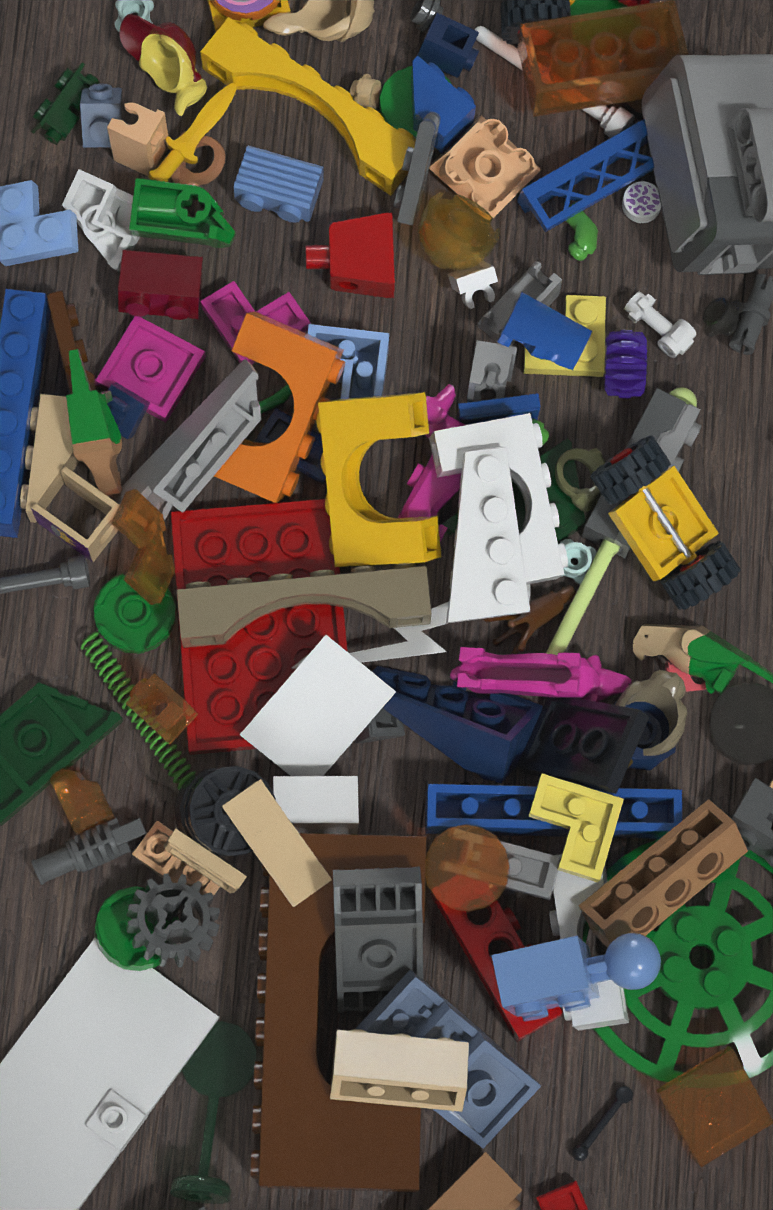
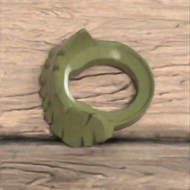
(585, 498)

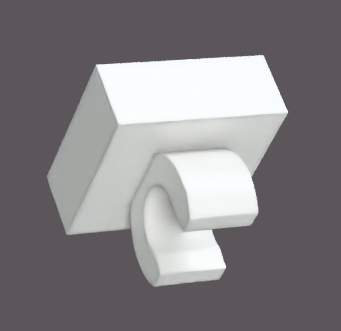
(474, 279)

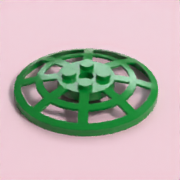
(697, 987)

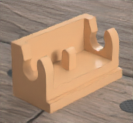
(142, 143)

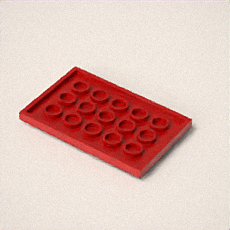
(238, 678)

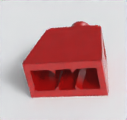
(358, 256)

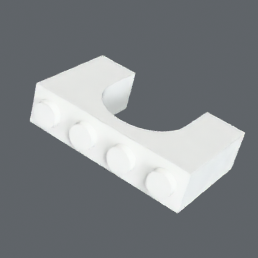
(539, 545)

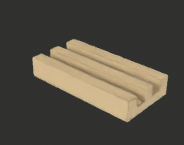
(204, 861)

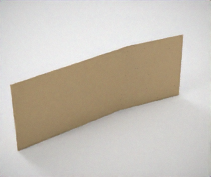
(276, 843)

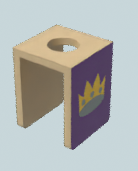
(102, 534)

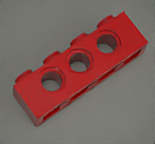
(475, 942)

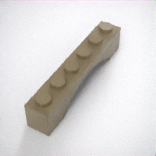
(218, 612)

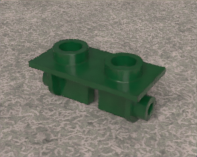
(54, 114)

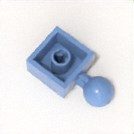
(567, 976)

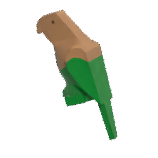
(93, 428)

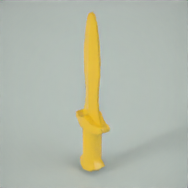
(184, 147)

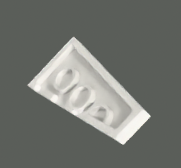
(487, 553)

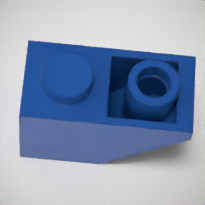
(435, 94)

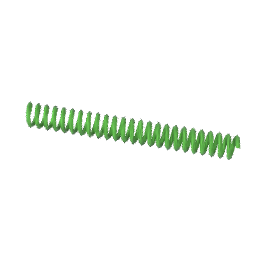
(143, 728)

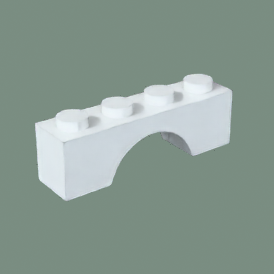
(569, 921)

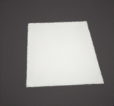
(318, 711)

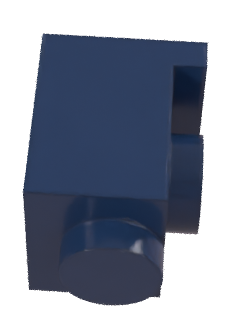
(449, 45)

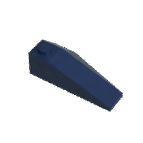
(468, 727)

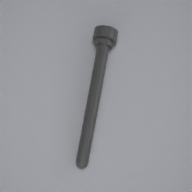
(70, 573)

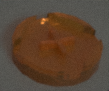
(467, 868)

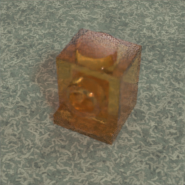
(173, 719)

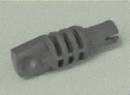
(89, 849)

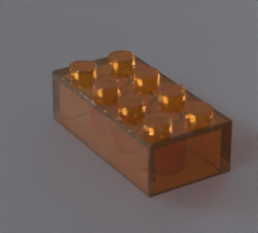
(598, 56)

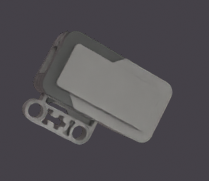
(714, 160)

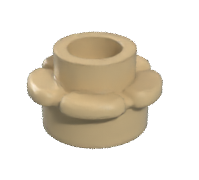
(366, 91)

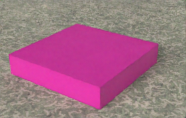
(152, 366)

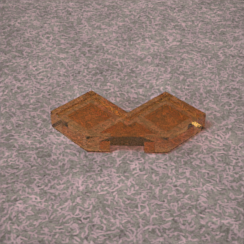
(144, 526)

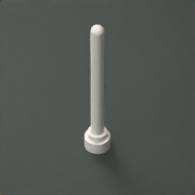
(611, 119)

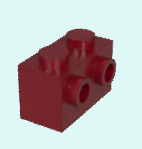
(160, 284)

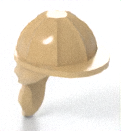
(325, 19)

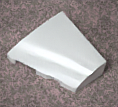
(102, 215)

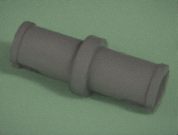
(754, 315)

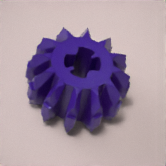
(625, 364)

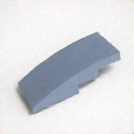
(495, 1080)

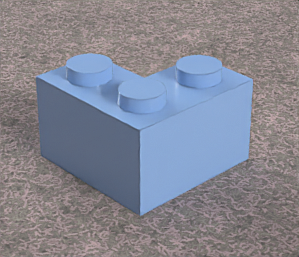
(364, 358)

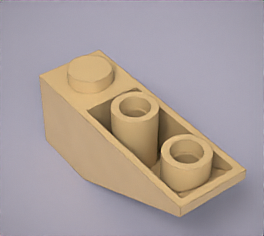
(49, 454)

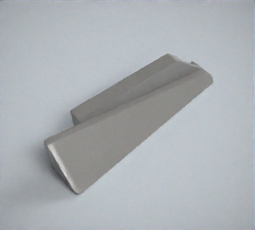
(199, 444)

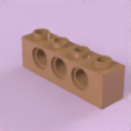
(665, 875)

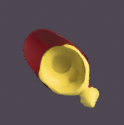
(166, 56)

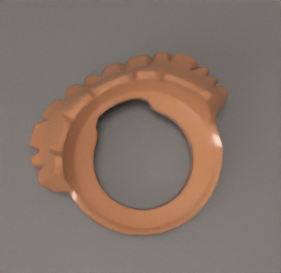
(185, 176)

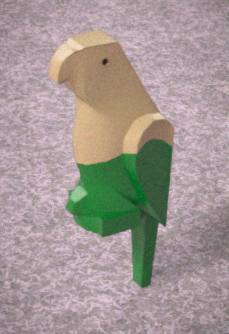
(696, 652)

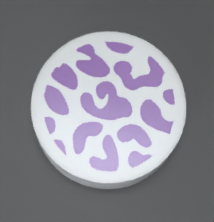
(641, 202)

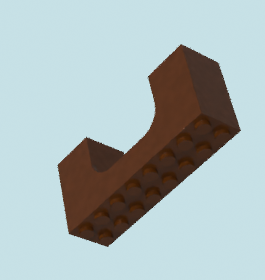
(303, 1132)

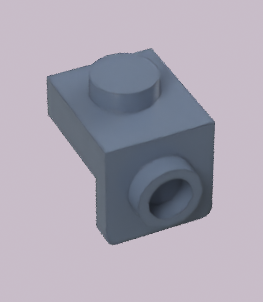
(97, 108)

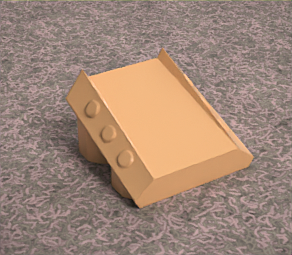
(485, 165)

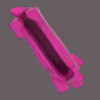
(428, 491)
(537, 675)

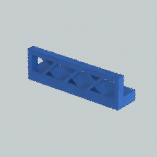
(589, 164)

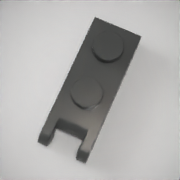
(417, 162)

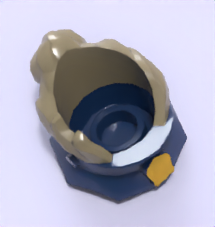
(667, 715)

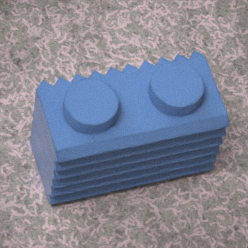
(278, 184)

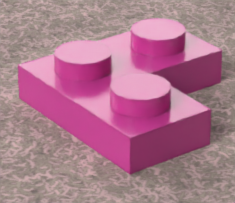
(229, 307)

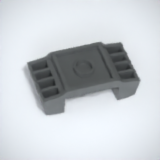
(376, 933)

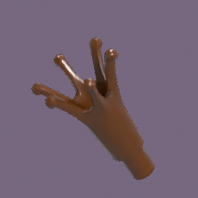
(541, 611)

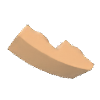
(154, 856)

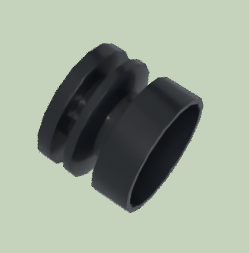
(200, 808)

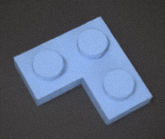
(26, 233)

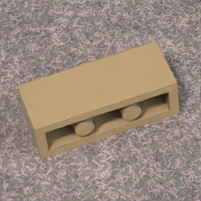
(399, 1070)

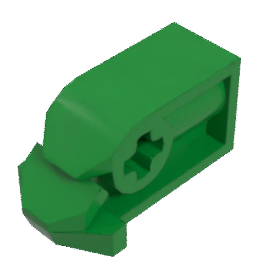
(161, 214)

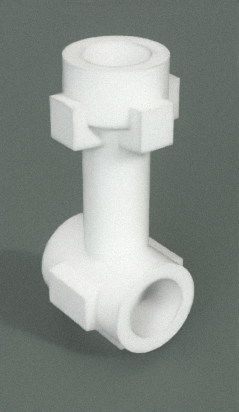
(674, 338)

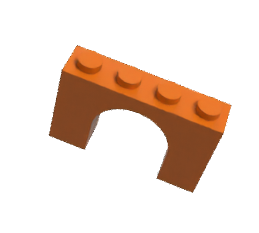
(308, 369)

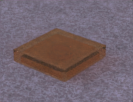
(714, 1106)

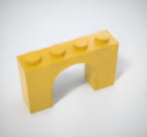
(358, 530)

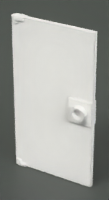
(89, 1078)

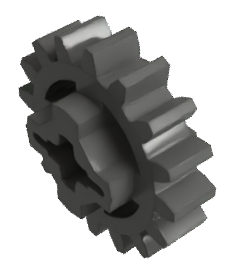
(186, 931)

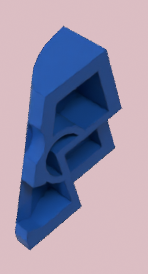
(545, 332)

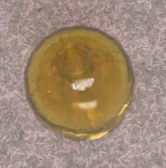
(456, 232)

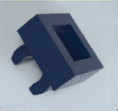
(127, 409)

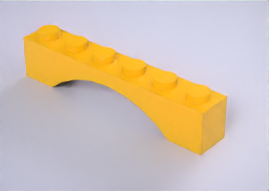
(242, 58)

